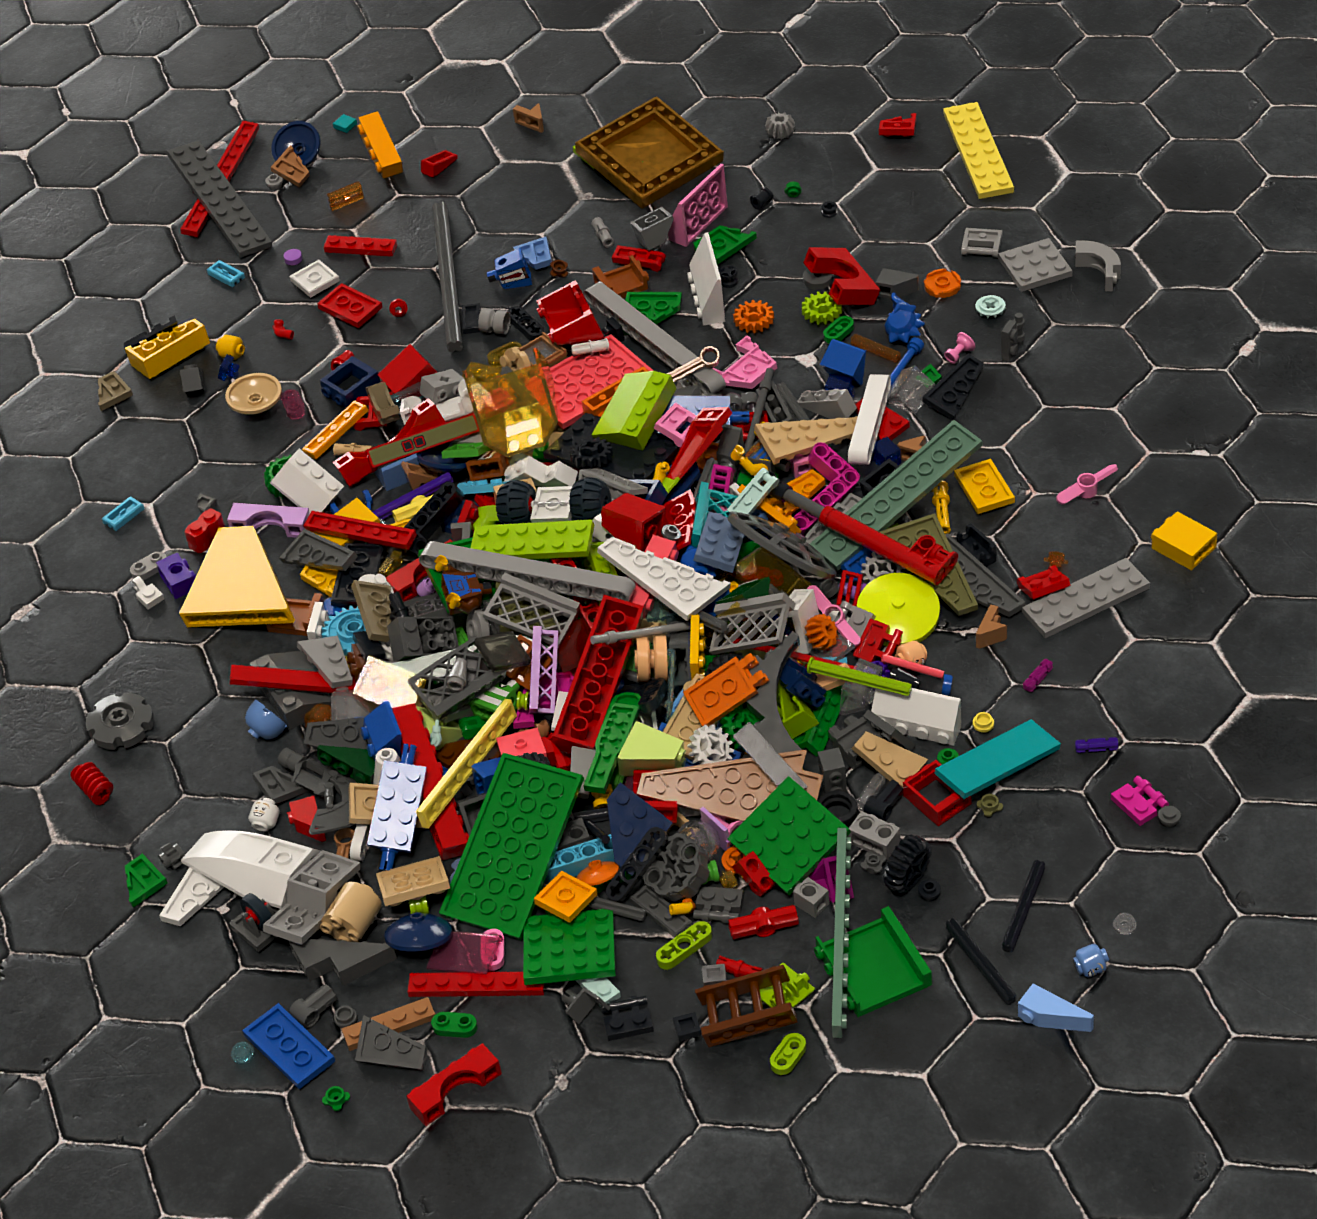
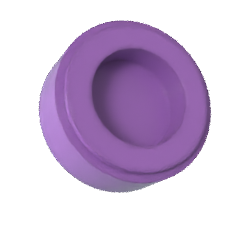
(293, 257)

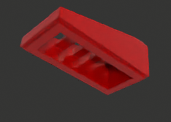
(437, 163)

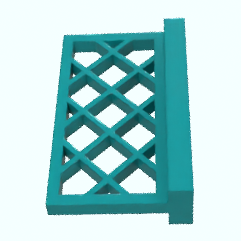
(704, 505)

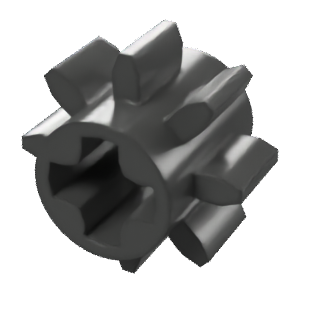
(171, 855)

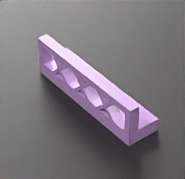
(535, 670)

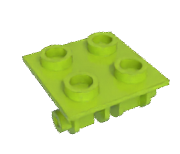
(793, 990)

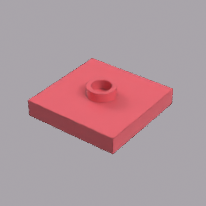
(521, 742)

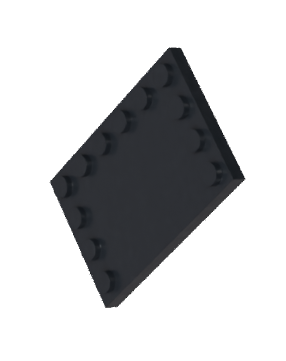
(625, 462)

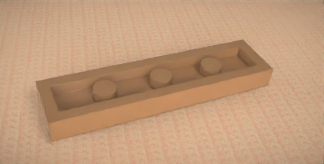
(396, 1019)

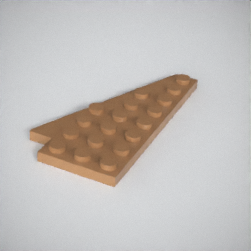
(723, 788)

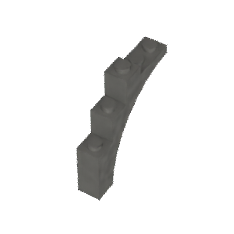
(765, 702)

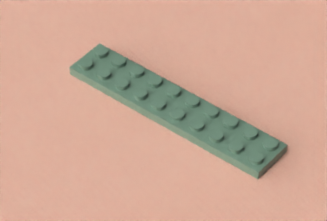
(902, 489)

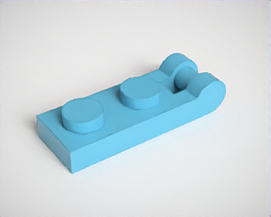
(479, 486)

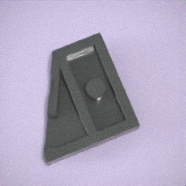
(889, 731)

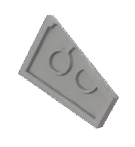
(329, 659)

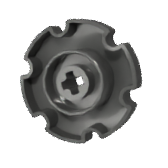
(119, 721)

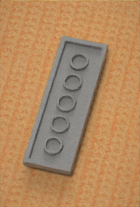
(1085, 597)

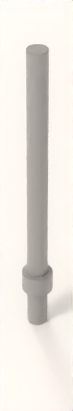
(612, 637)

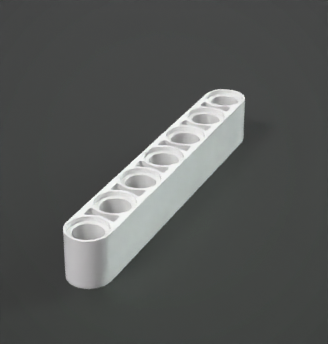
(869, 419)

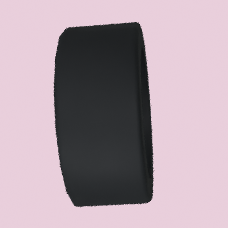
(843, 799)

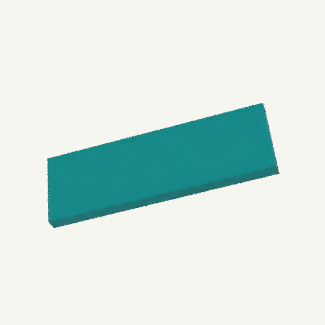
(997, 758)

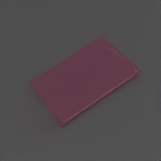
(466, 953)

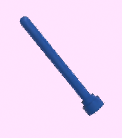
(914, 347)

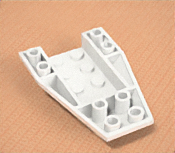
(249, 863)

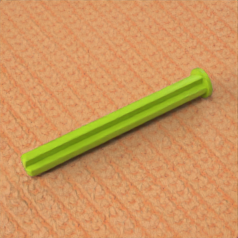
(858, 677)

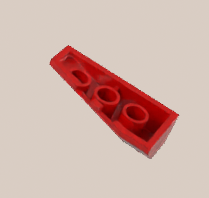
(681, 514)

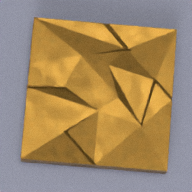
(659, 137)

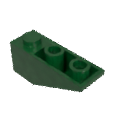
(348, 761)

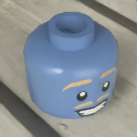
(1090, 960)

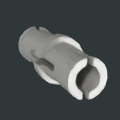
(602, 232)

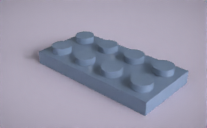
(719, 543)

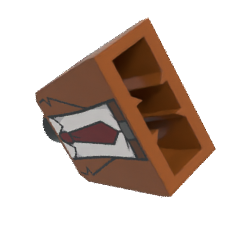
(492, 465)

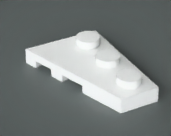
(189, 897)

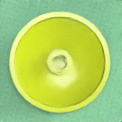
(903, 604)

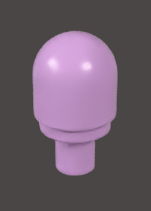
(425, 588)

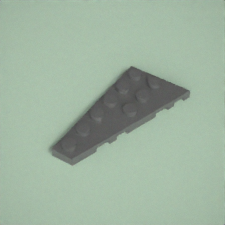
(984, 584)

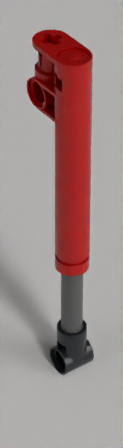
(924, 558)

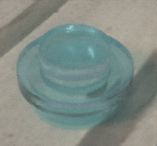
(242, 1053)

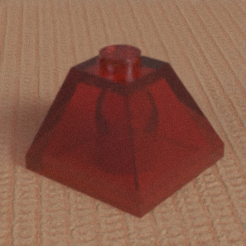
(573, 645)

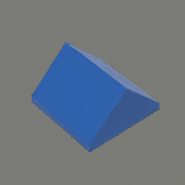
(844, 361)

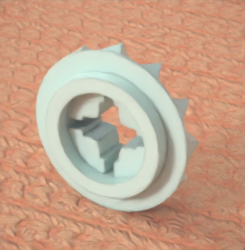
(990, 301)

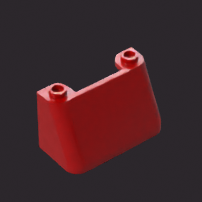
(569, 316)

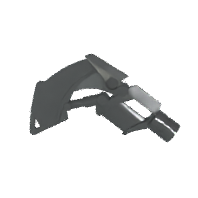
(333, 816)

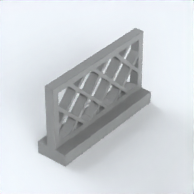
(538, 598)
(754, 607)

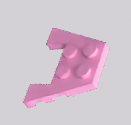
(750, 368)

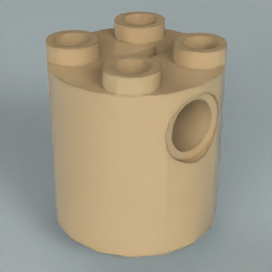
(351, 912)

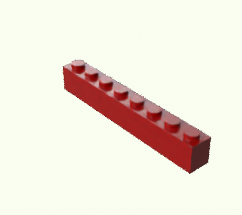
(447, 827)

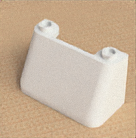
(449, 409)

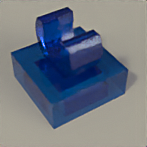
(228, 368)

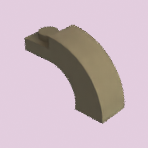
(382, 403)

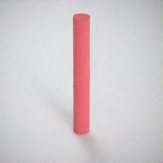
(912, 666)

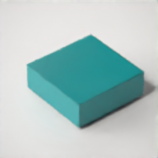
(344, 123)

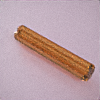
(875, 348)

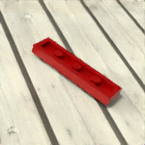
(360, 245)

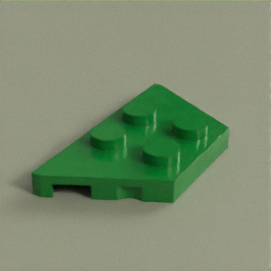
(727, 241)

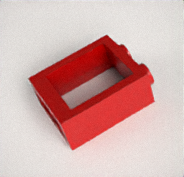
(942, 811)

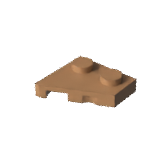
(290, 167)

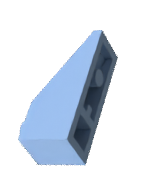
(1051, 1011)

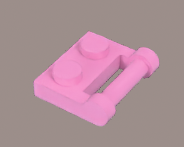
(673, 421)

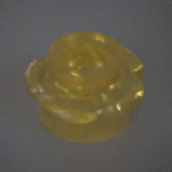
(728, 879)

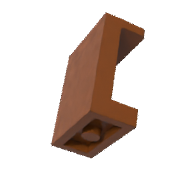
(623, 279)
(301, 612)

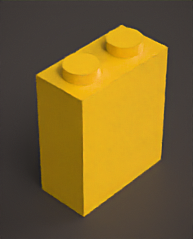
(1184, 540)

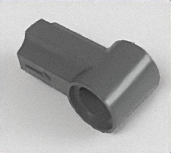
(308, 1010)

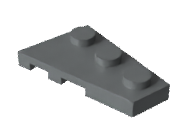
(388, 1048)

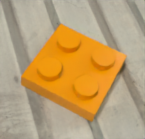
(565, 896)

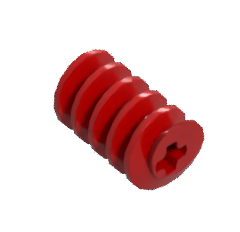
(92, 782)

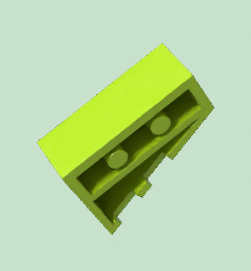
(794, 712)

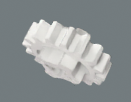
(710, 745)

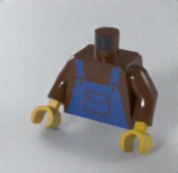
(460, 588)

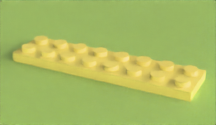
(978, 150)

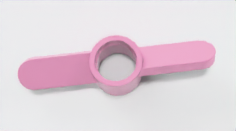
(1086, 485)
(826, 607)

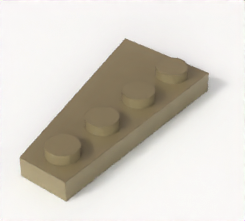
(374, 608)

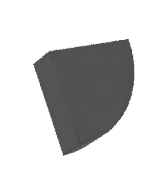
(205, 502)

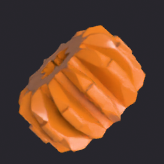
(821, 632)

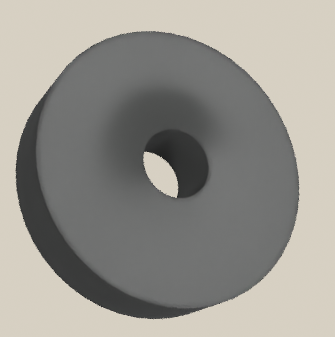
(817, 280)

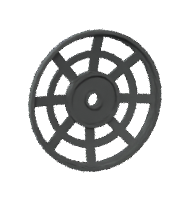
(781, 533)

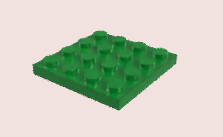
(788, 834)
(569, 950)

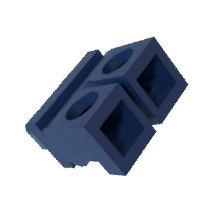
(802, 683)

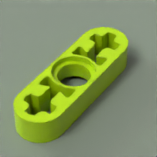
(686, 936)

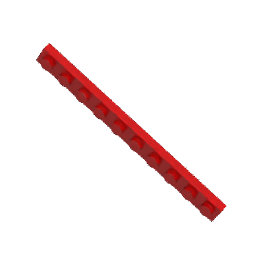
(228, 164)

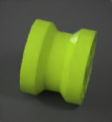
(419, 905)

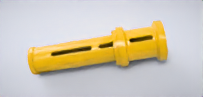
(941, 501)

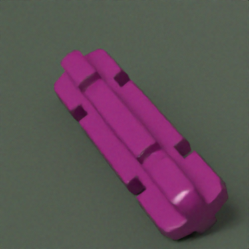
(1037, 675)

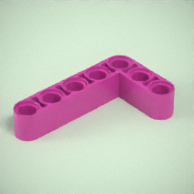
(838, 478)

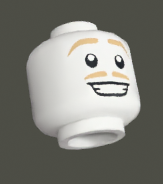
(264, 814)

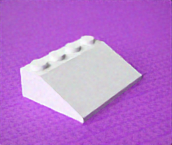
(706, 284)

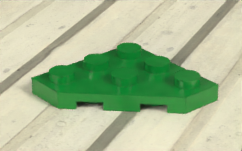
(655, 305)

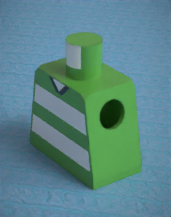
(490, 700)

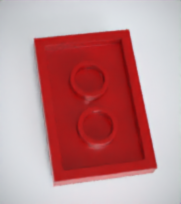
(349, 305)

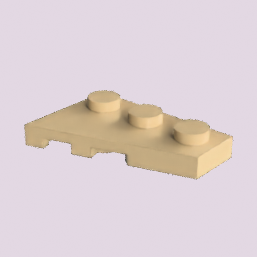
(888, 758)

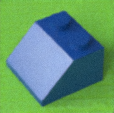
(381, 730)

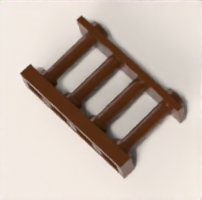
(752, 1023)

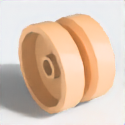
(651, 658)

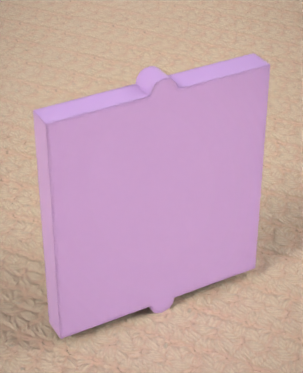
(722, 831)

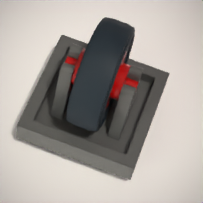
(250, 922)

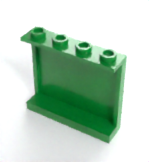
(880, 964)

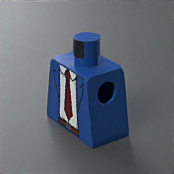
(511, 270)

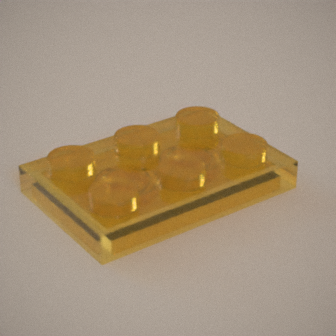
(385, 682)

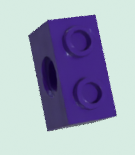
(176, 575)

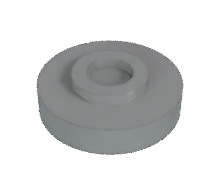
(477, 625)

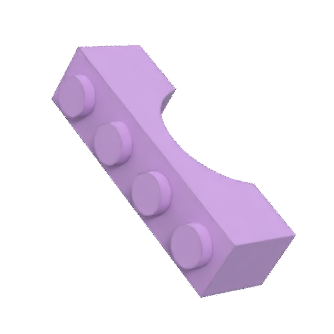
(256, 515)

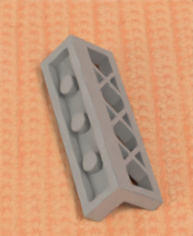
(615, 483)

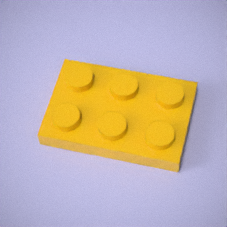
(984, 486)
(697, 646)

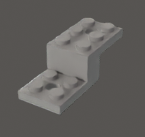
(310, 896)

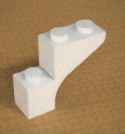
(542, 475)

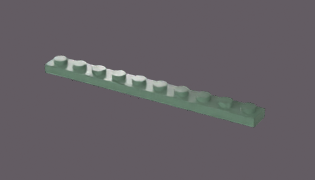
(841, 940)

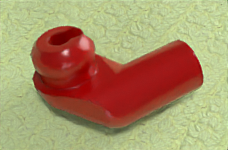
(280, 330)

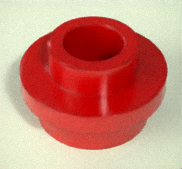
(398, 303)

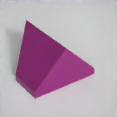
(826, 876)

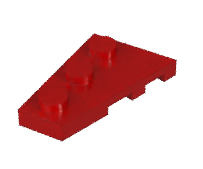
(891, 424)

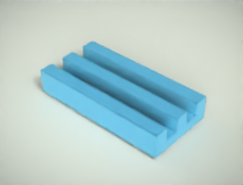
(223, 275)
(123, 513)

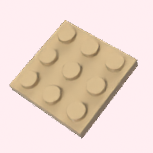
(413, 881)

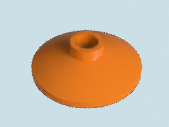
(598, 872)

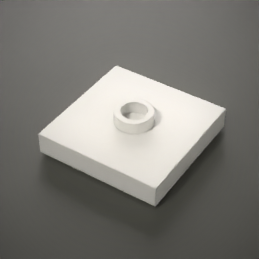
(314, 278)

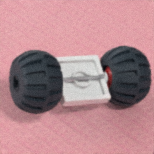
(521, 504)

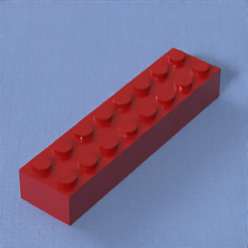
(597, 676)

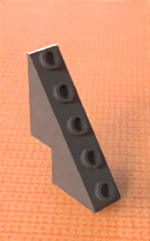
(346, 958)

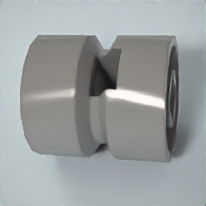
(497, 321)

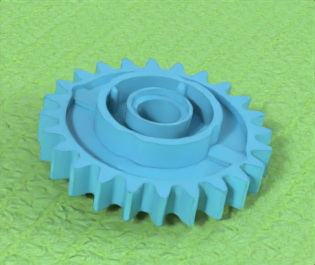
(343, 626)

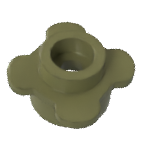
(989, 804)

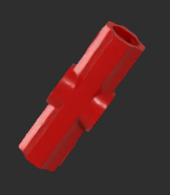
(763, 921)

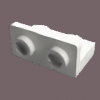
(318, 617)

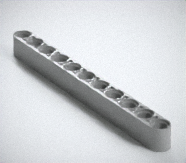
(651, 336)
(546, 575)

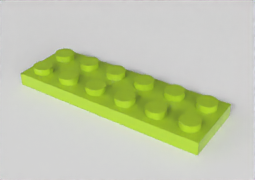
(537, 539)

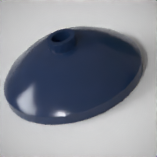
(298, 135)
(433, 461)
(418, 932)

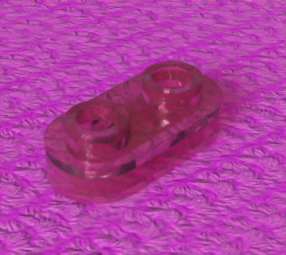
(293, 404)

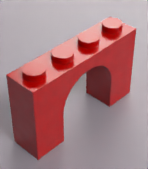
(855, 288)

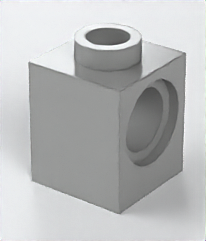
(811, 897)

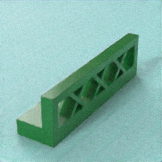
(817, 736)

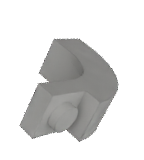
(1100, 257)

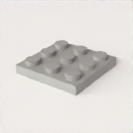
(1035, 264)

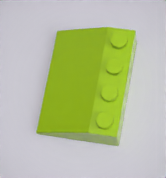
(635, 409)

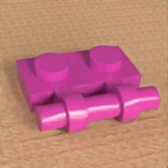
(1133, 802)

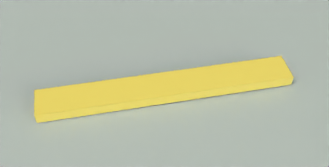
(461, 768)

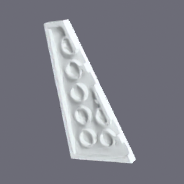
(664, 578)

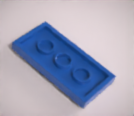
(288, 1046)

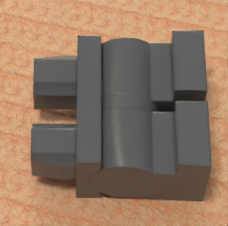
(847, 738)

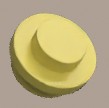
(983, 722)

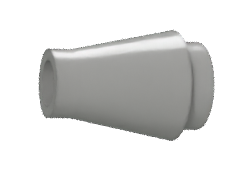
(458, 675)

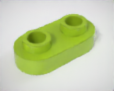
(786, 1055)

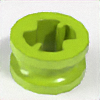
(523, 700)

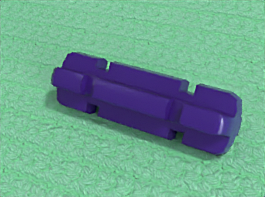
(1096, 744)

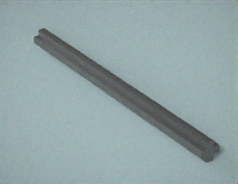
(447, 277)

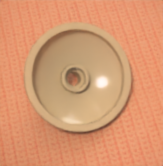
(253, 393)

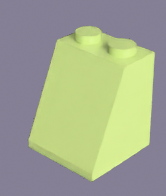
(650, 750)

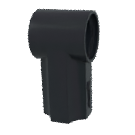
(882, 803)

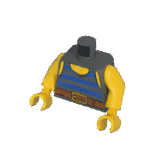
(756, 459)

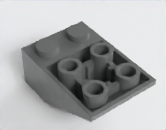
(421, 636)

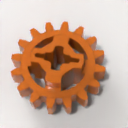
(753, 316)

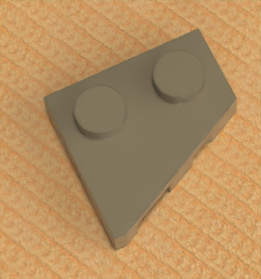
(112, 390)

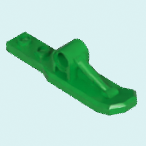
(610, 740)

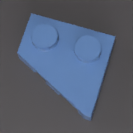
(536, 253)

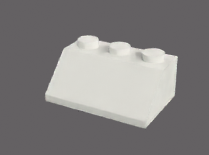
(307, 483)

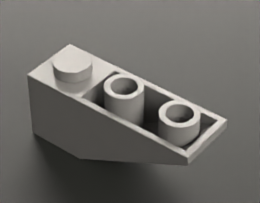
(828, 403)

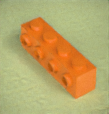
(599, 401)

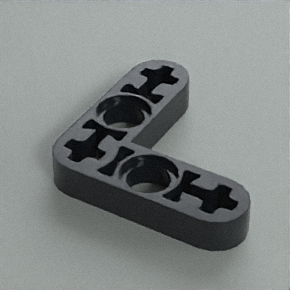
(651, 694)

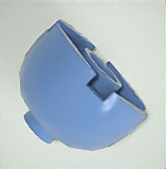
(263, 722)

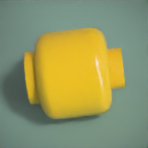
(230, 345)

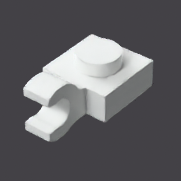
(147, 595)

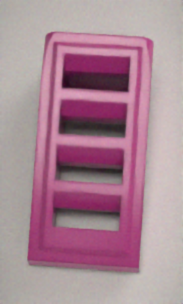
(715, 477)

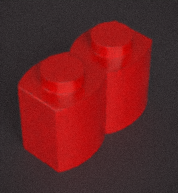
(202, 531)

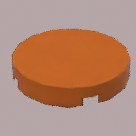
(942, 283)

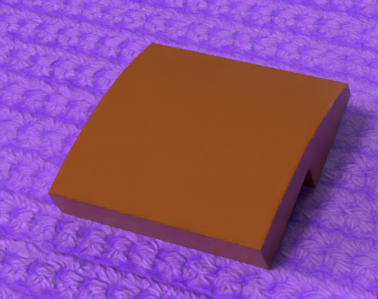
(522, 674)

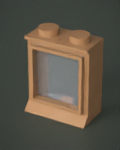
(552, 352)

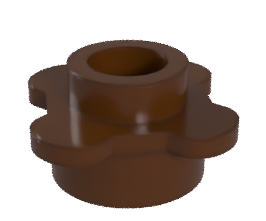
(559, 264)

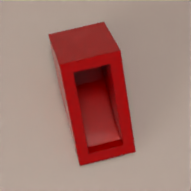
(302, 815)

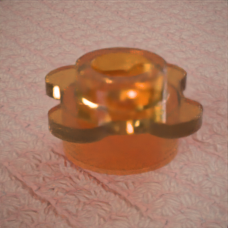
(1056, 558)

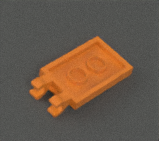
(725, 689)

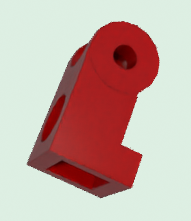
(754, 873)

